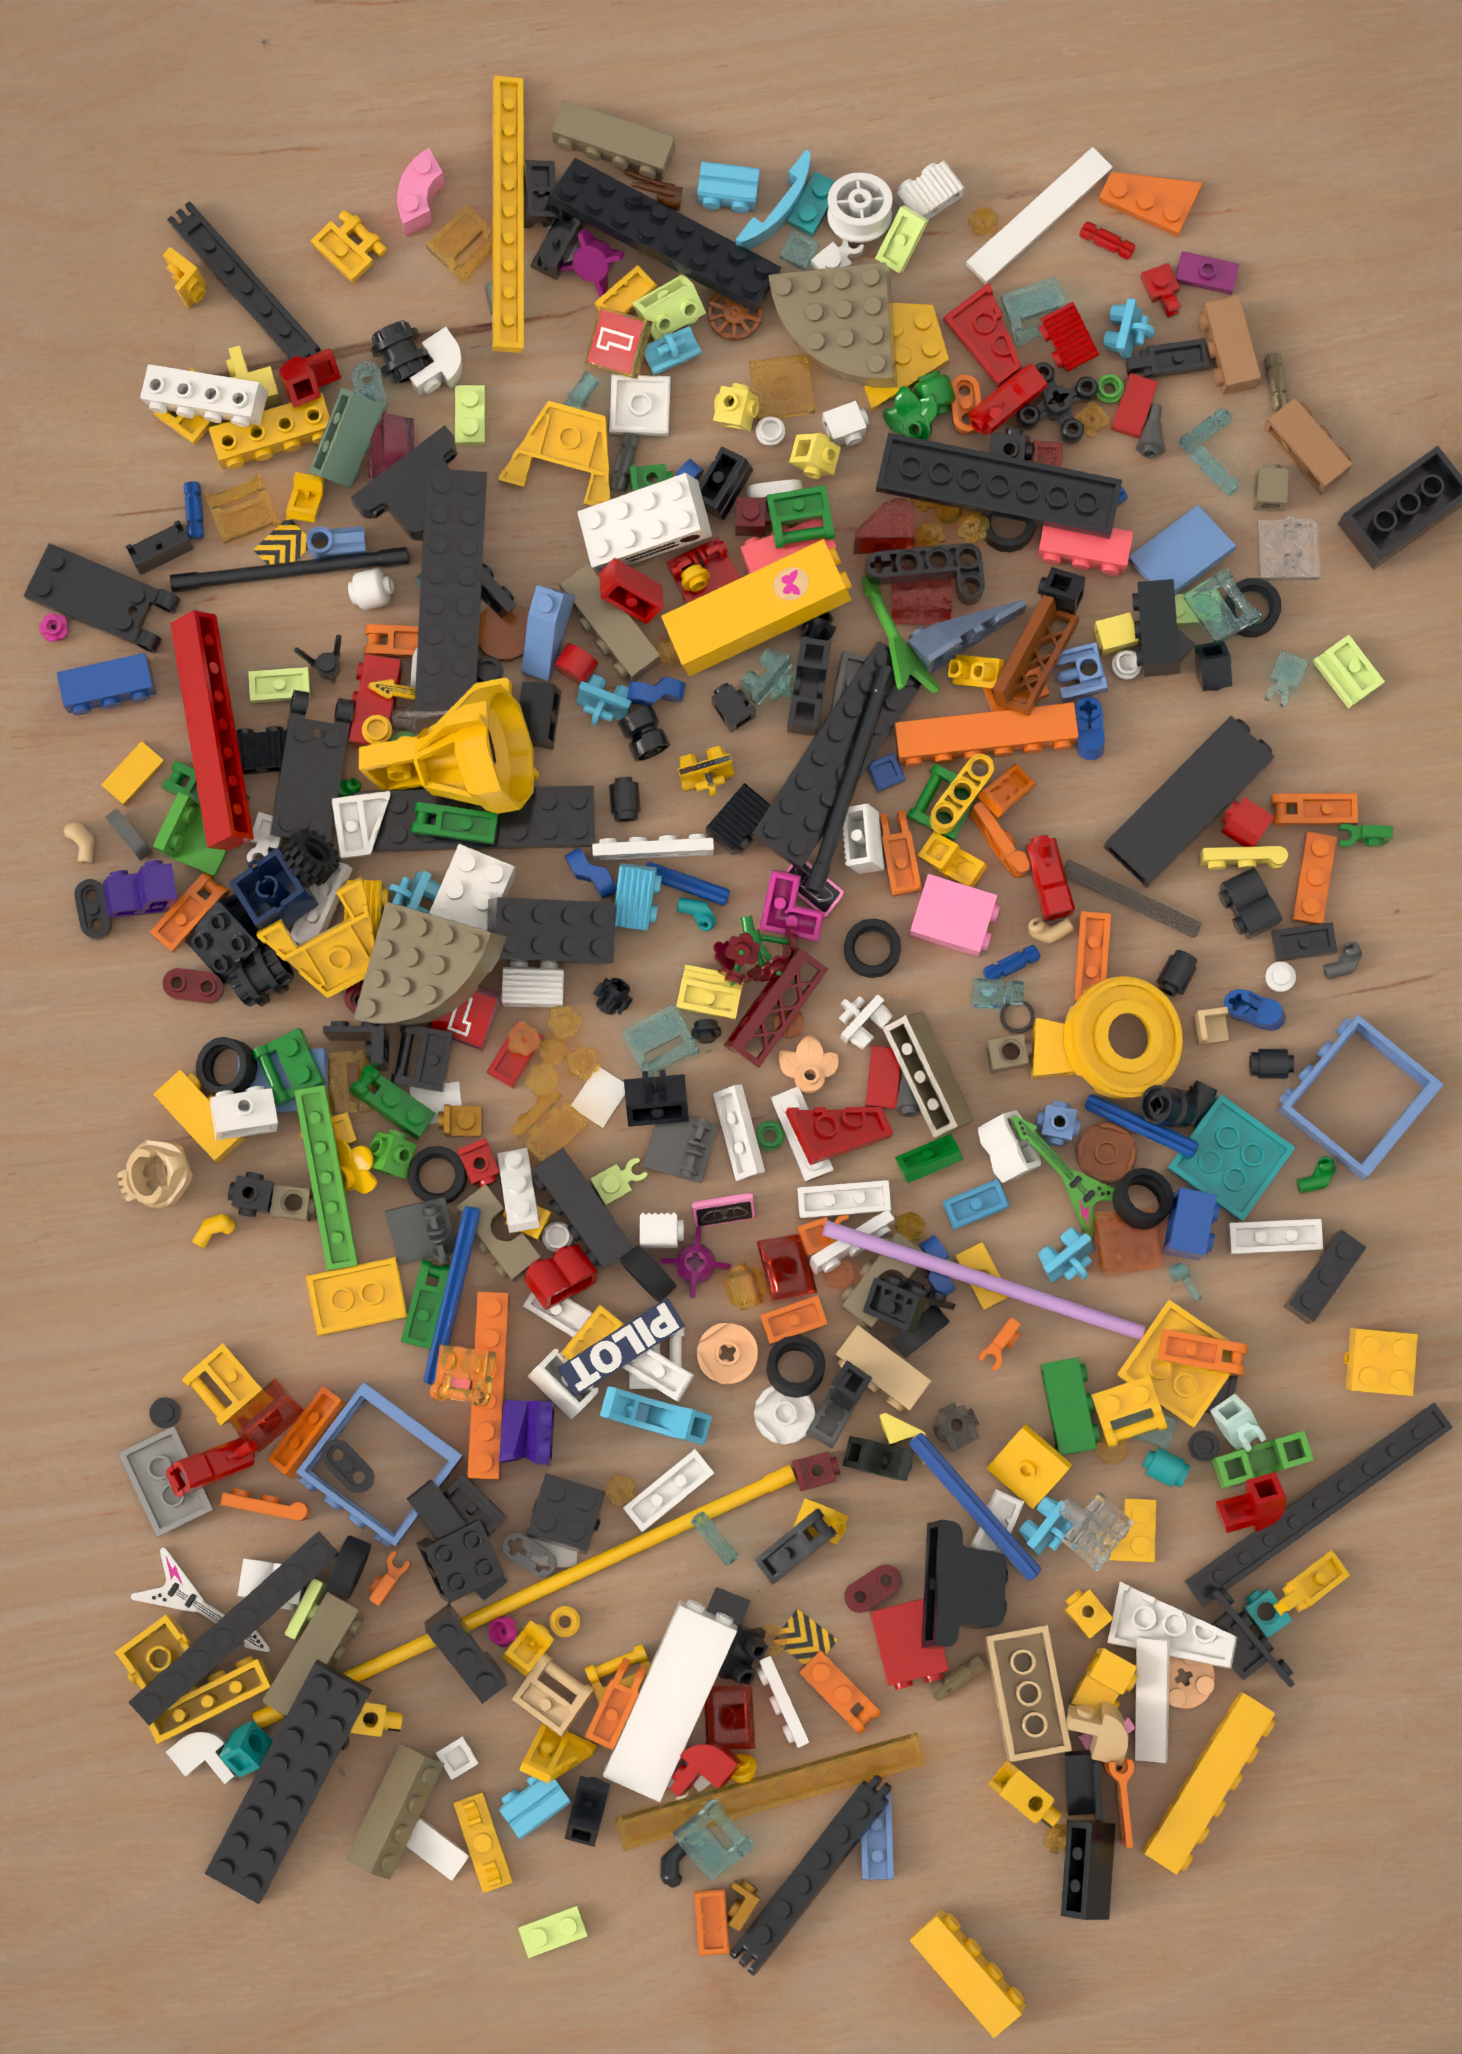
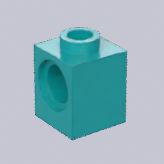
(1274, 1623)
(245, 1749)

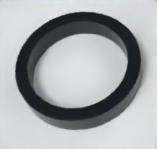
(1017, 1030)

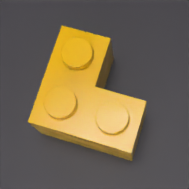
(1104, 1680)

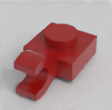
(1162, 286)

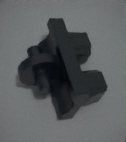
(746, 1647)

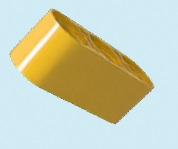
(967, 780)

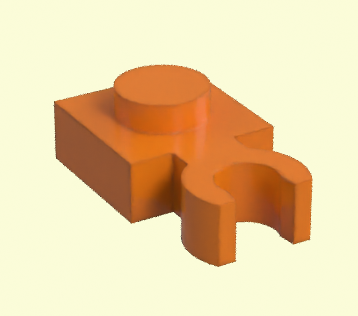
(812, 1236)

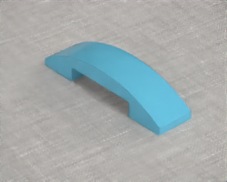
(759, 232)

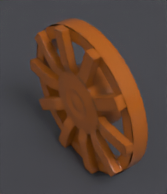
(734, 316)

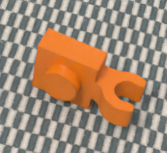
(1006, 1336)
(384, 1585)

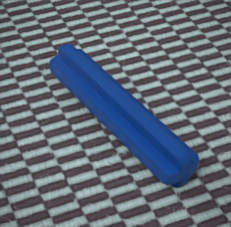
(692, 884)

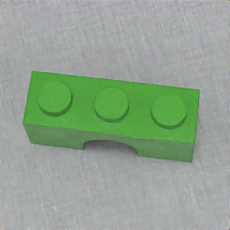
(1262, 1459)

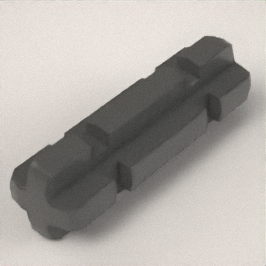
(624, 461)

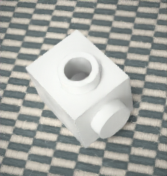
(846, 424)

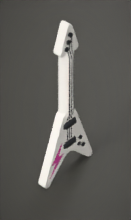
(183, 1595)

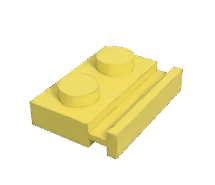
(708, 993)

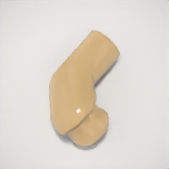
(83, 838)
(1047, 933)

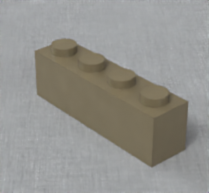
(613, 140)
(612, 627)
(928, 1074)
(321, 1640)
(395, 1811)

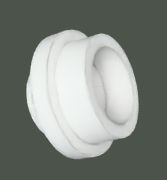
(770, 431)
(1125, 665)
(1280, 976)
(556, 1236)

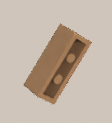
(1229, 345)
(1308, 445)

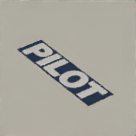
(621, 1347)

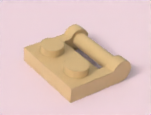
(548, 1704)

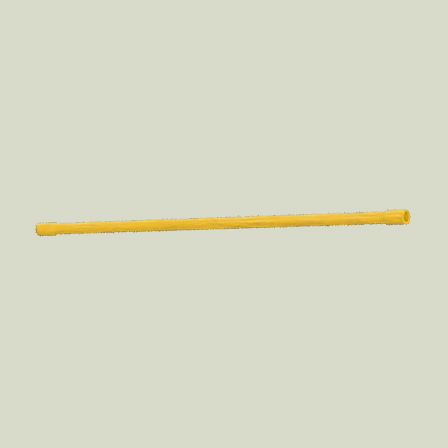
(769, 1483)

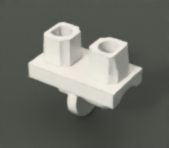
(873, 1011)

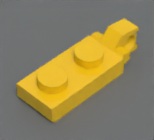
(1312, 1583)

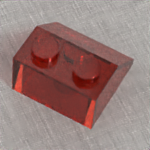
(887, 528)

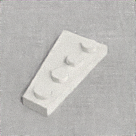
(1189, 1637)

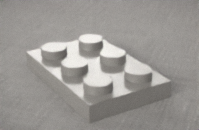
(147, 1468)

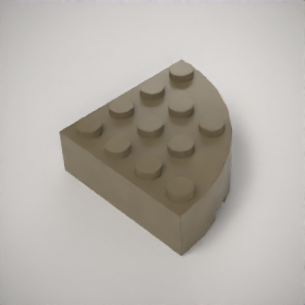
(841, 320)
(423, 967)

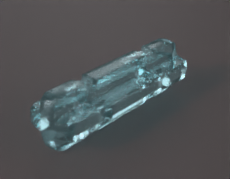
(1205, 429)
(1214, 470)
(714, 1538)

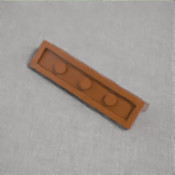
(1027, 649)

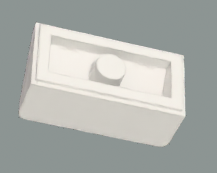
(437, 1849)

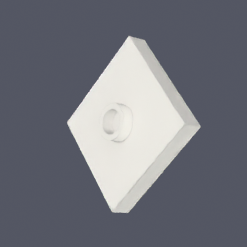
(640, 405)

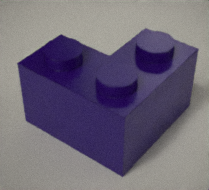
(140, 893)

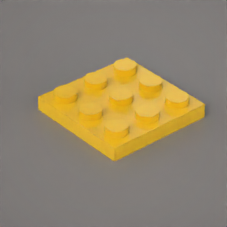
(1179, 1388)

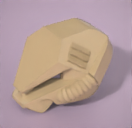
(155, 1174)

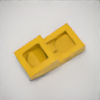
(952, 861)

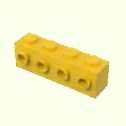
(280, 430)
(212, 1699)
(968, 1972)

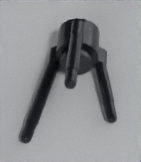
(326, 663)

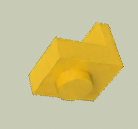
(305, 497)
(831, 1517)
(528, 1647)

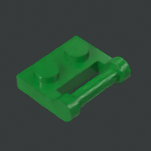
(799, 507)
(918, 814)
(297, 1062)

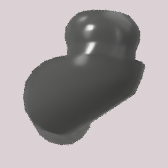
(1347, 962)

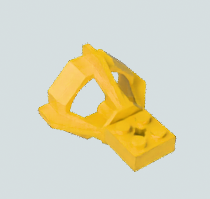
(458, 753)

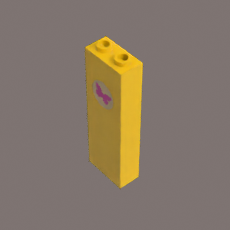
(757, 607)

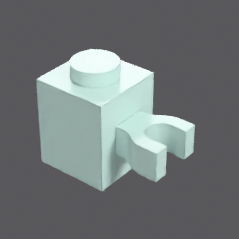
(1237, 1423)

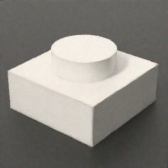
(457, 1758)

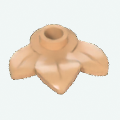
(808, 1060)

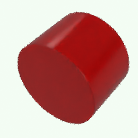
(575, 664)

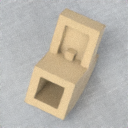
(1107, 1729)

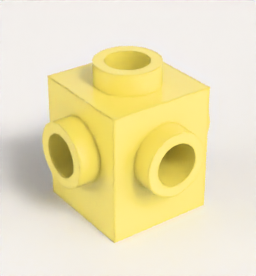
(736, 407)
(815, 455)

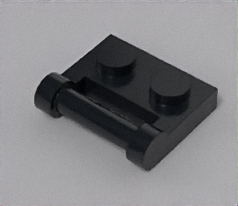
(431, 1061)

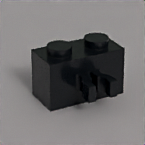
(656, 1099)

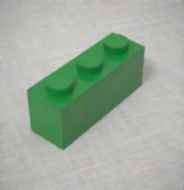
(1069, 1406)

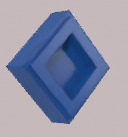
(886, 772)

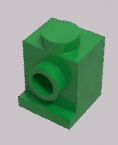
(641, 473)

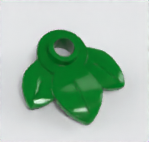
(911, 411)

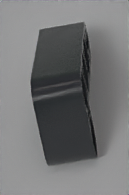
(925, 571)

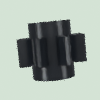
(818, 627)
(613, 996)

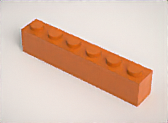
(985, 733)
(486, 1422)

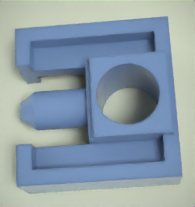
(1088, 684)

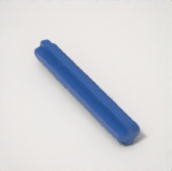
(1139, 1125)

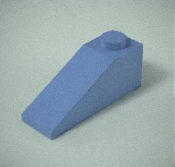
(545, 630)

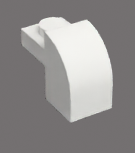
(445, 363)
(200, 1748)

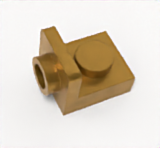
(460, 1121)
(742, 1909)

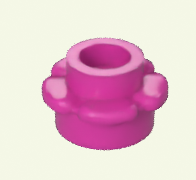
(56, 634)
(496, 1631)

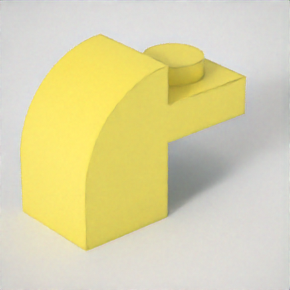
(238, 369)

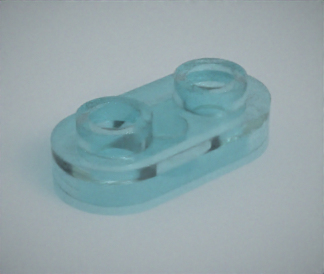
(373, 390)

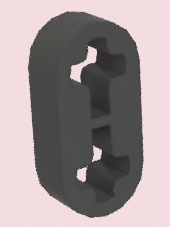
(128, 834)
(533, 1548)

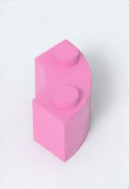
(416, 191)

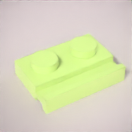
(1348, 671)

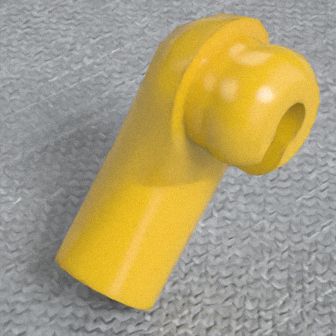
(211, 1226)

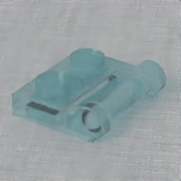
(1030, 303)
(1213, 610)
(655, 1032)
(705, 1847)

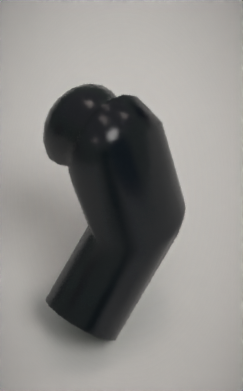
(670, 1866)

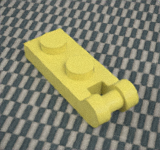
(1243, 857)

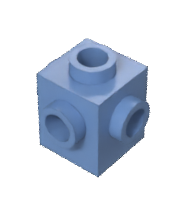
(1049, 1131)

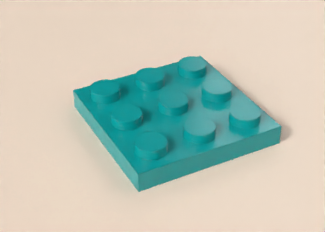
(1233, 1157)

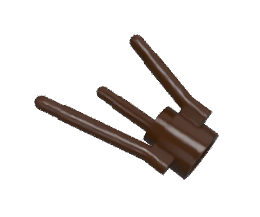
(667, 192)

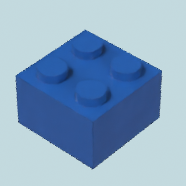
(1190, 1224)

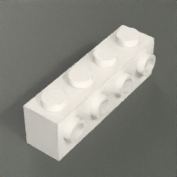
(203, 395)

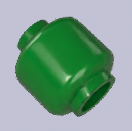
(939, 386)

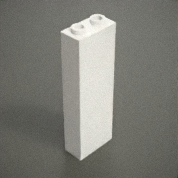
(670, 1699)

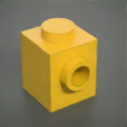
(1087, 1612)

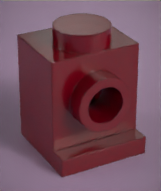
(804, 1475)

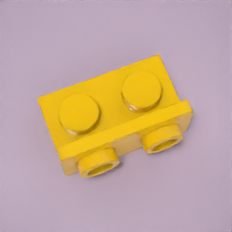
(189, 280)

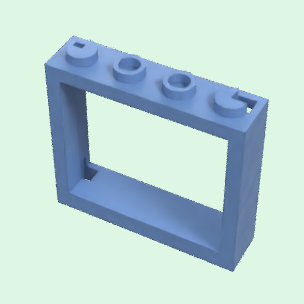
(1397, 1057)
(337, 1499)

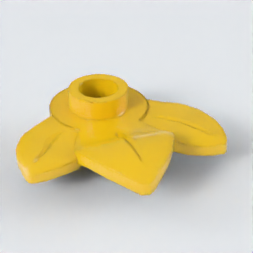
(356, 1167)

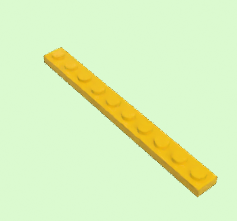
(508, 215)

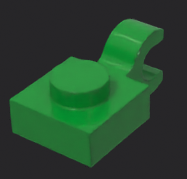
(1373, 835)

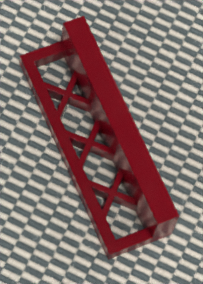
(765, 1002)

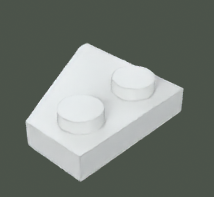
(358, 822)

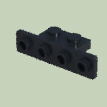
(1249, 1650)

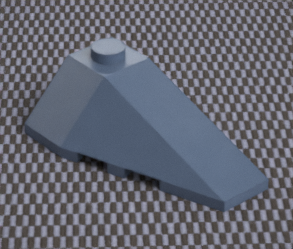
(952, 637)

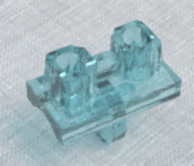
(776, 668)

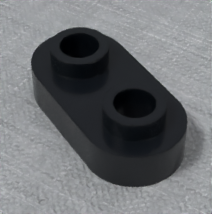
(92, 910)
(347, 1467)

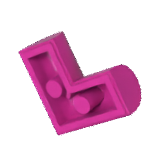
(781, 910)

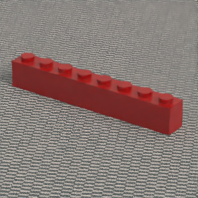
(211, 731)

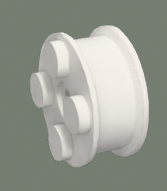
(859, 207)

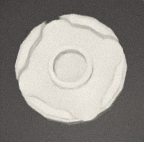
(783, 1417)

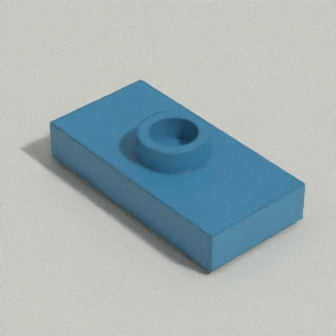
(975, 1204)

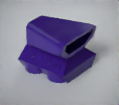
(527, 1431)

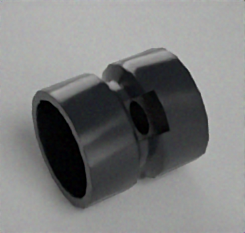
(644, 734)
(1168, 1106)

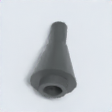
(1151, 441)
(906, 1101)

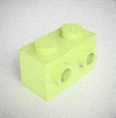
(670, 307)

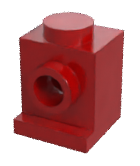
(475, 1151)

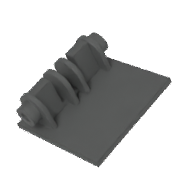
(681, 1148)
(422, 1231)

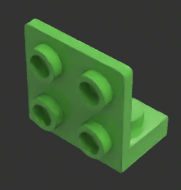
(184, 837)

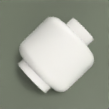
(371, 589)

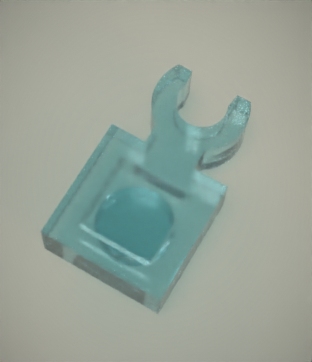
(1286, 674)

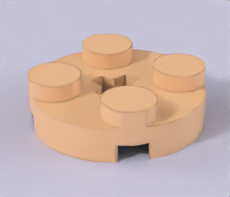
(744, 1357)
(1199, 1685)

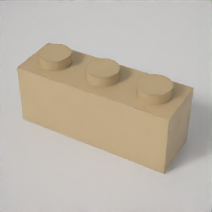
(888, 1371)

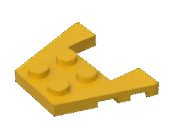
(917, 349)
(568, 439)
(338, 954)

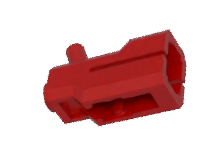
(1007, 399)
(1049, 878)
(211, 1466)

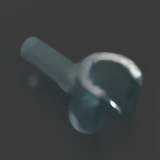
(1181, 1272)

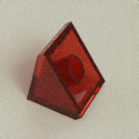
(786, 1268)
(266, 1415)
(730, 1716)

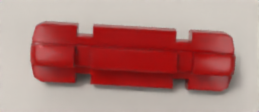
(1107, 240)

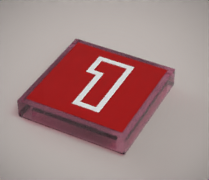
(472, 1019)

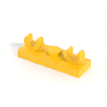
(483, 1842)

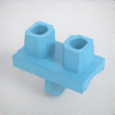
(1132, 331)
(671, 350)
(601, 702)
(421, 886)
(1071, 1260)
(1051, 1530)

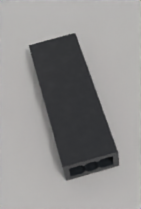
(1189, 801)

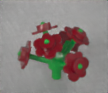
(749, 950)

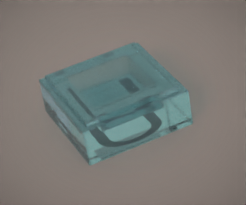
(799, 250)

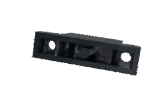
(402, 485)
(960, 1586)

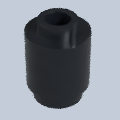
(624, 799)
(1177, 973)
(1271, 1063)

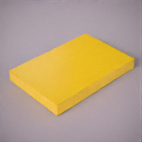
(357, 1296)

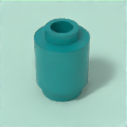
(1166, 1467)

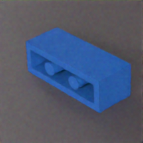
(106, 684)

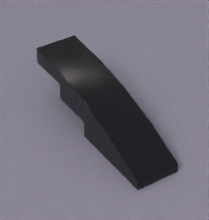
(443, 1519)

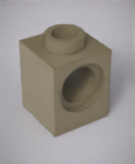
(1271, 488)
(996, 1059)
(279, 1201)

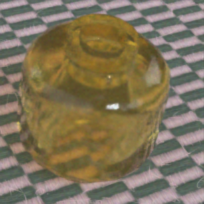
(744, 1286)

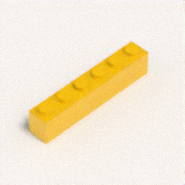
(1208, 1783)

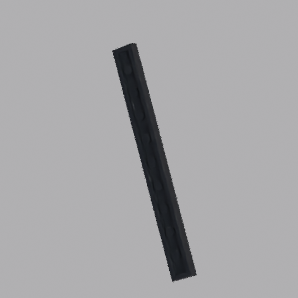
(1320, 1503)

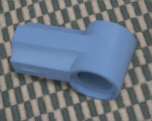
(340, 541)

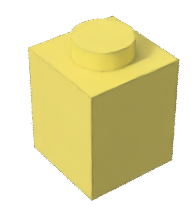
(1115, 634)

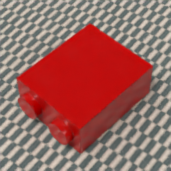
(900, 1645)

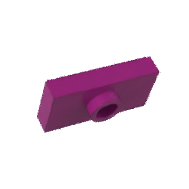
(1206, 272)

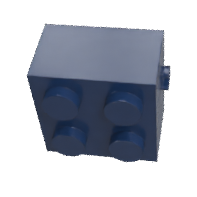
(272, 892)

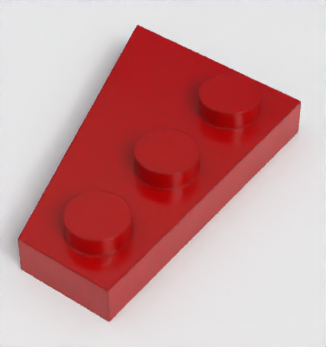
(984, 335)
(836, 1132)

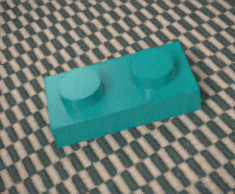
(812, 205)

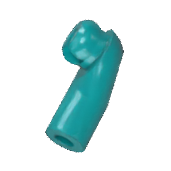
(700, 910)

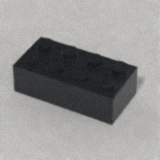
(1404, 508)
(554, 930)

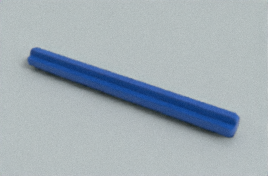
(453, 1288)
(975, 1506)

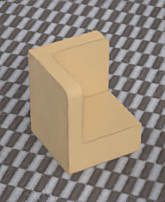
(1211, 1026)

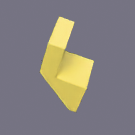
(898, 1430)

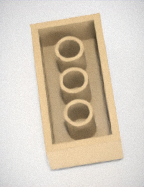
(1027, 1693)

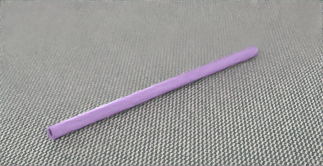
(983, 1280)

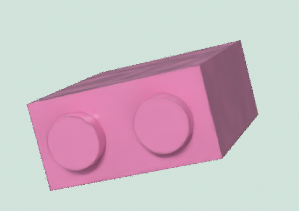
(954, 916)

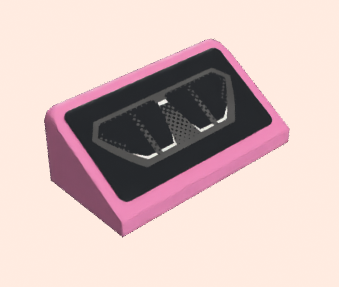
(827, 901)
(723, 1210)

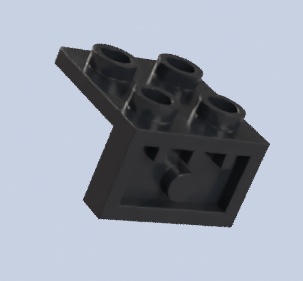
(225, 936)
(376, 1040)
(901, 1302)
(461, 1561)

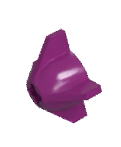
(593, 260)
(695, 1263)

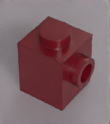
(751, 516)

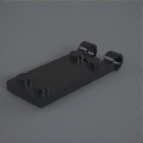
(98, 596)
(310, 769)

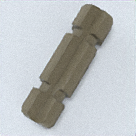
(1276, 380)
(957, 1678)

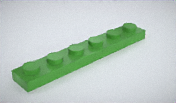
(326, 1177)

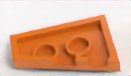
(1151, 199)

